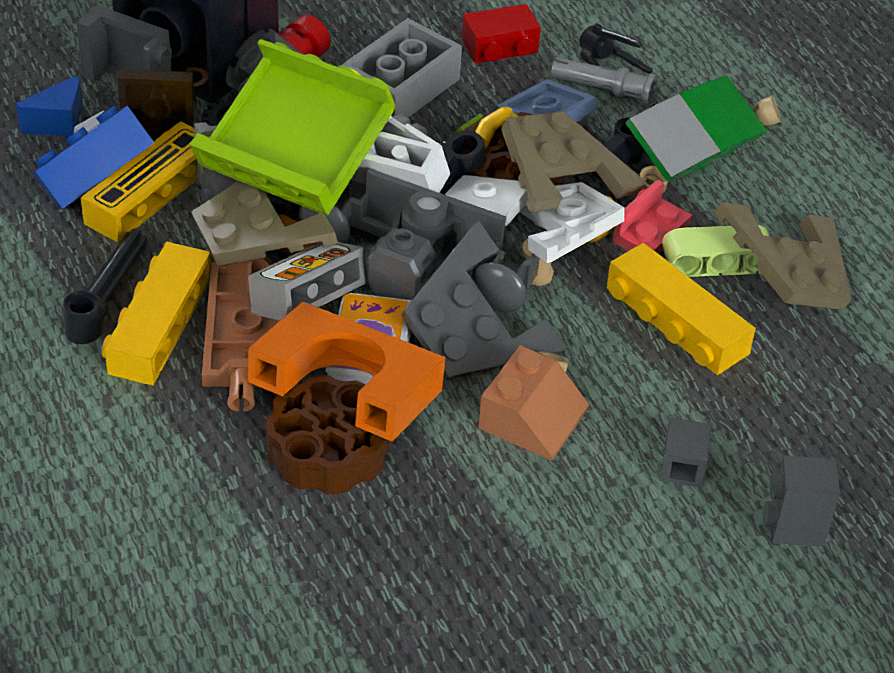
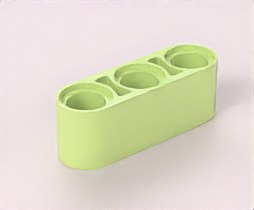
(709, 251)

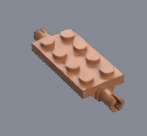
(232, 330)

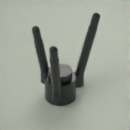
(599, 43)

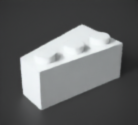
(407, 156)

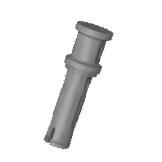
(619, 82)

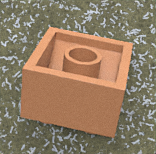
(532, 404)

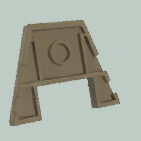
(556, 147)
(244, 225)
(797, 270)

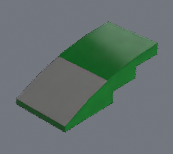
(696, 127)

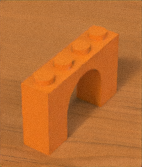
(313, 338)

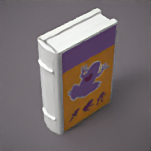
(374, 312)

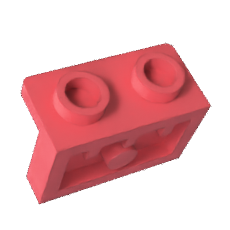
(649, 220)

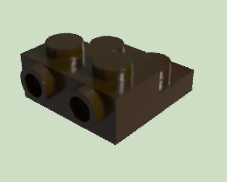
(158, 98)

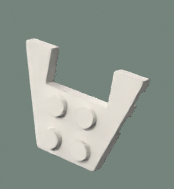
(574, 222)

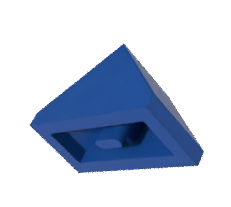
(52, 110)

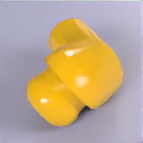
(491, 122)

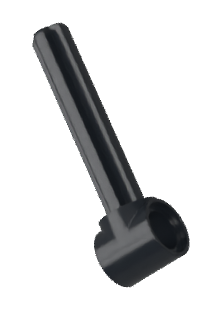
(88, 308)

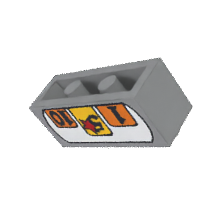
(309, 277)

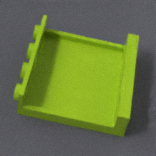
(297, 128)

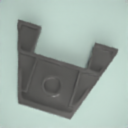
(458, 322)

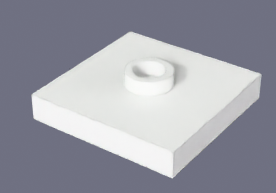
(492, 194)

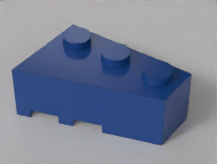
(91, 156)

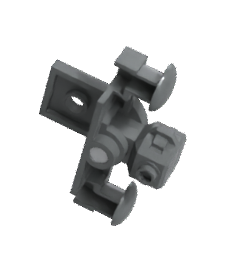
(419, 234)

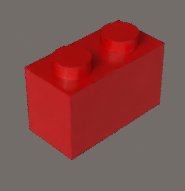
(500, 33)

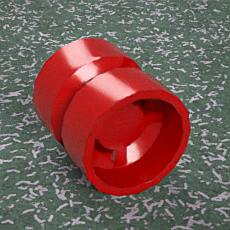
(307, 35)

